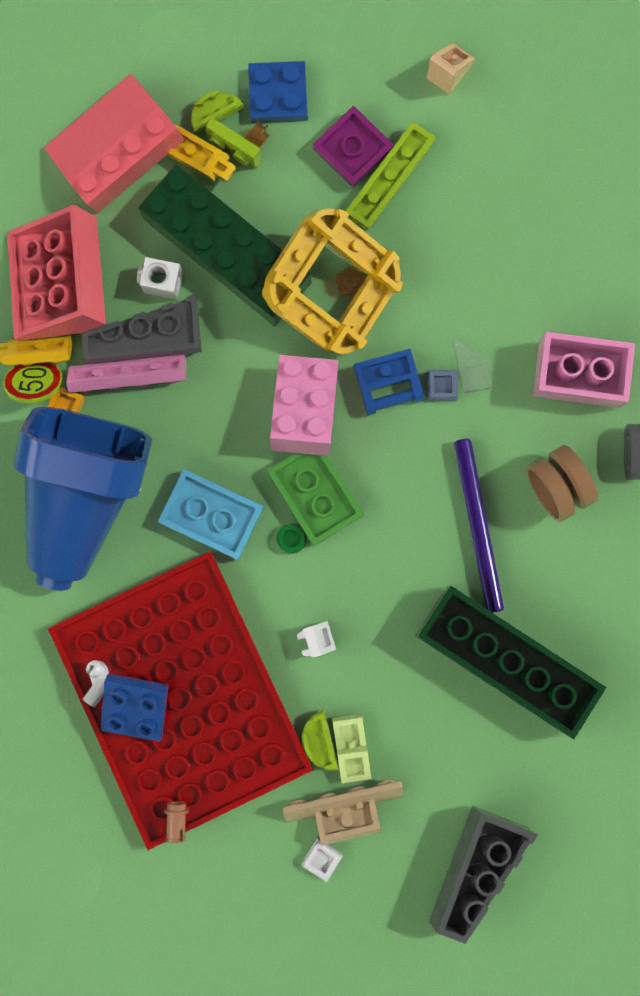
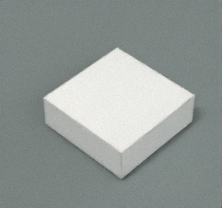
(322, 860)

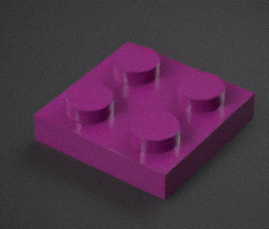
(352, 146)

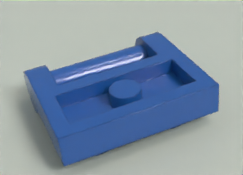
(386, 372)

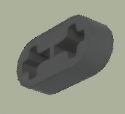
(632, 451)

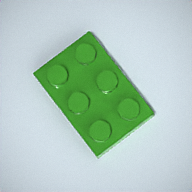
(315, 495)

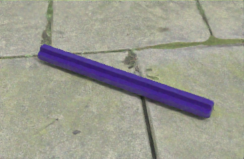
(478, 525)

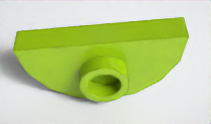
(214, 105)
(318, 742)

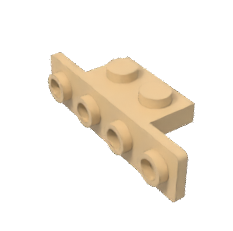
(346, 814)

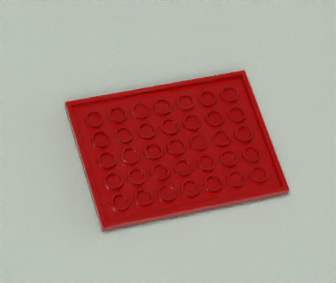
(223, 716)

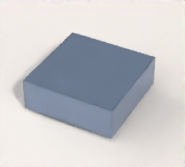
(442, 385)

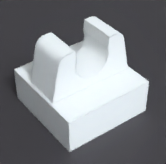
(318, 639)

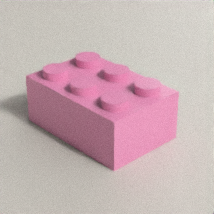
(584, 370)
(304, 405)

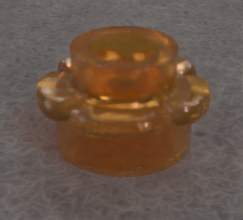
(258, 134)
(349, 273)

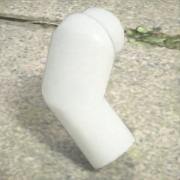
(98, 672)

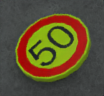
(33, 382)

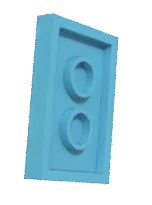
(211, 514)

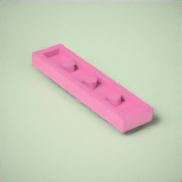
(126, 373)

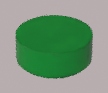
(291, 538)

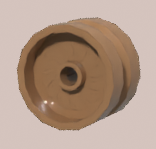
(562, 483)

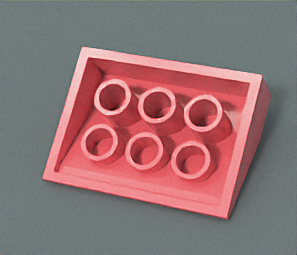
(113, 143)
(56, 275)

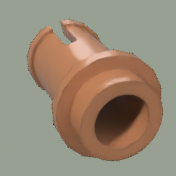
(176, 821)

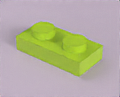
(225, 138)

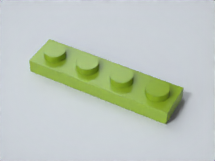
(390, 176)

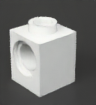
(169, 287)

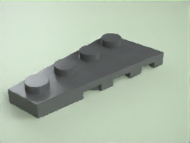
(154, 334)

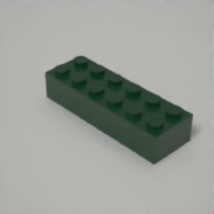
(214, 237)
(511, 662)

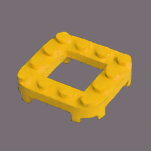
(296, 259)

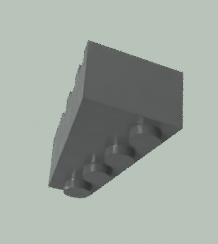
(478, 869)

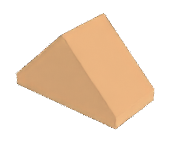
(449, 67)

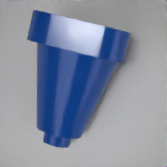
(74, 488)

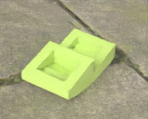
(351, 748)

